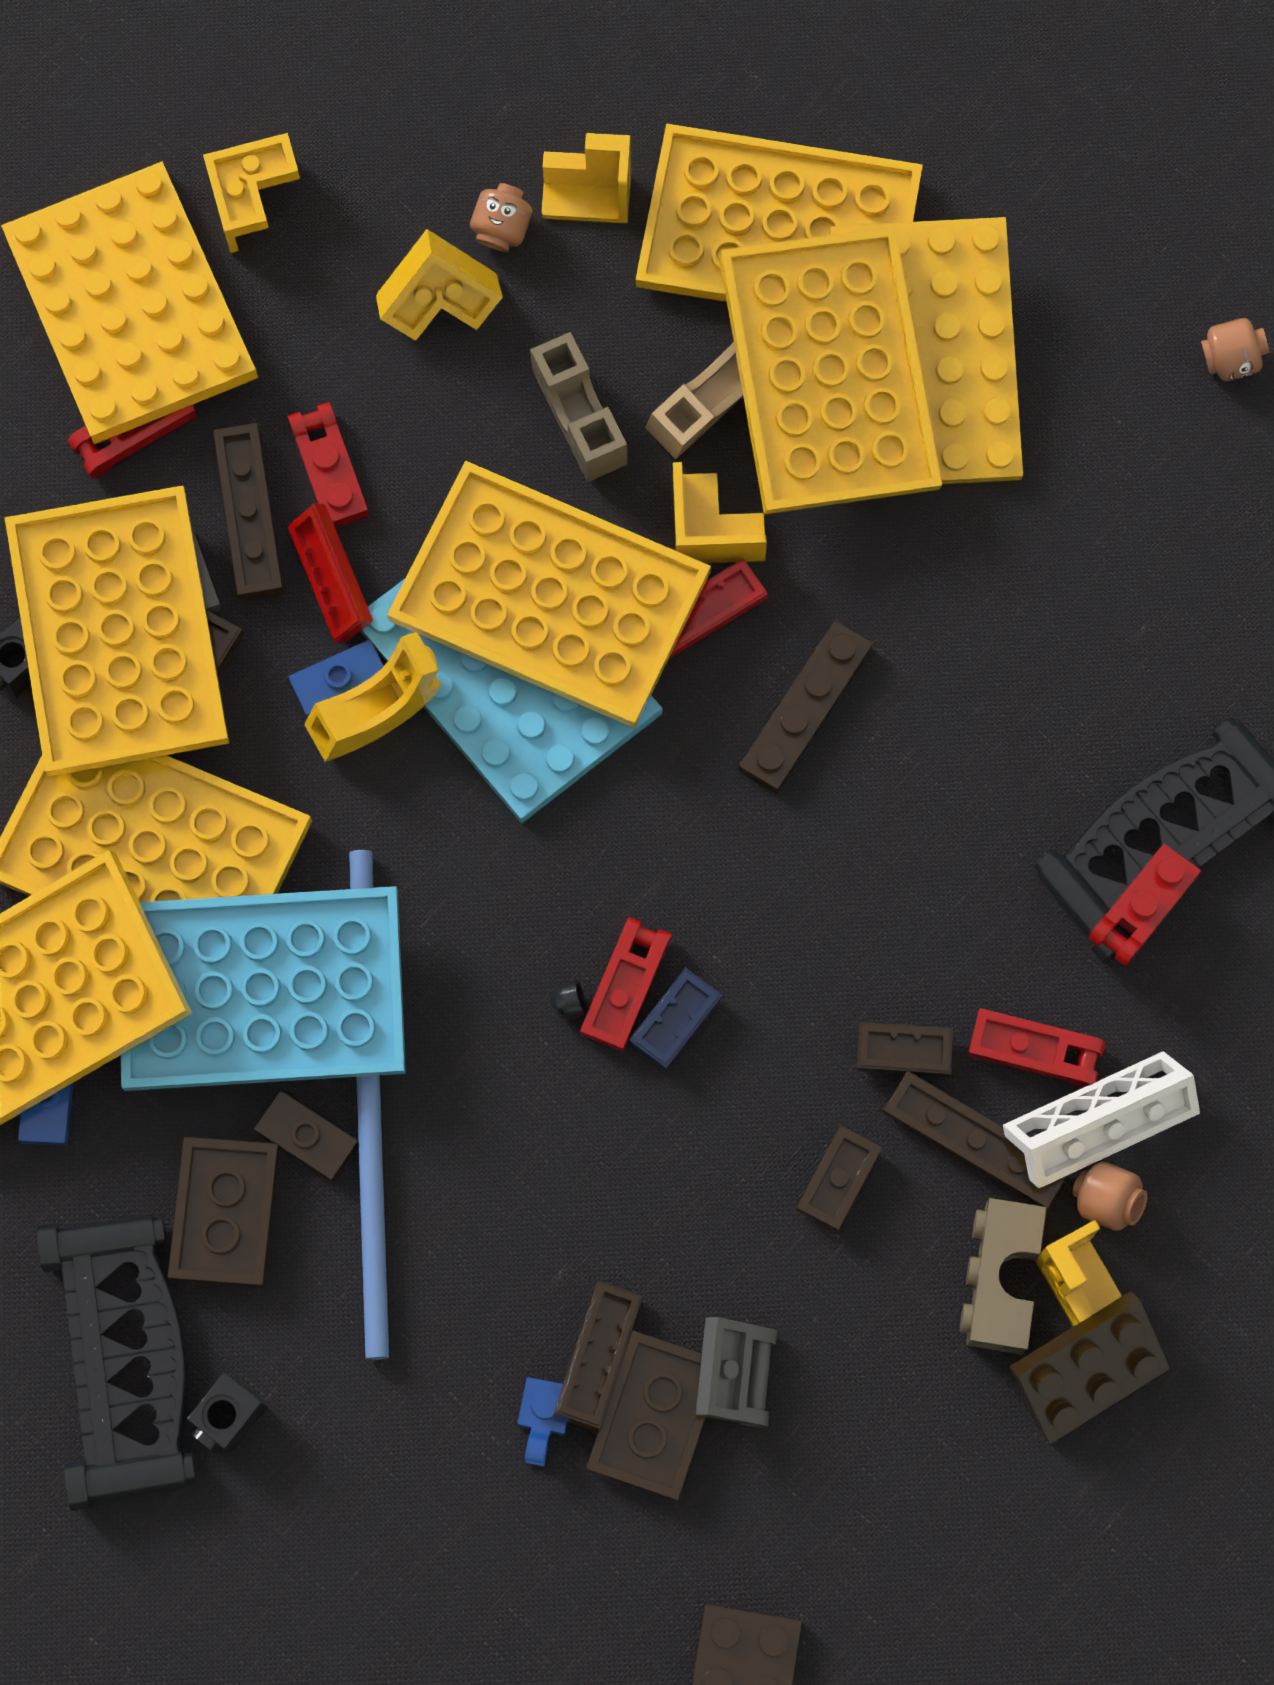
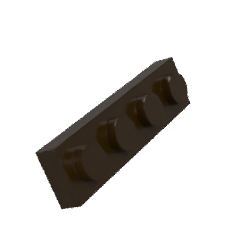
(248, 512)
(805, 707)
(965, 1136)

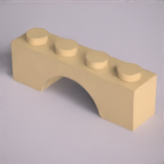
(697, 405)

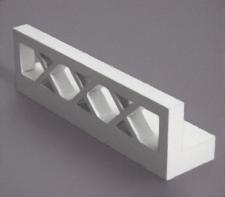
(1109, 1121)

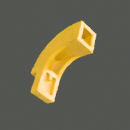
(378, 704)

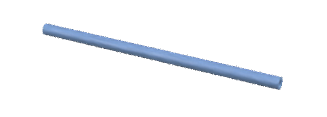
(371, 1178)

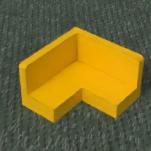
(240, 173)
(589, 184)
(436, 278)
(705, 533)
(1078, 1274)

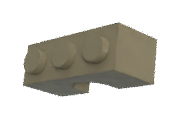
(570, 394)
(994, 1317)

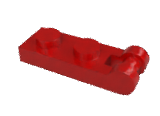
(125, 444)
(329, 465)
(1145, 903)
(625, 985)
(1035, 1047)

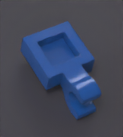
(536, 1414)

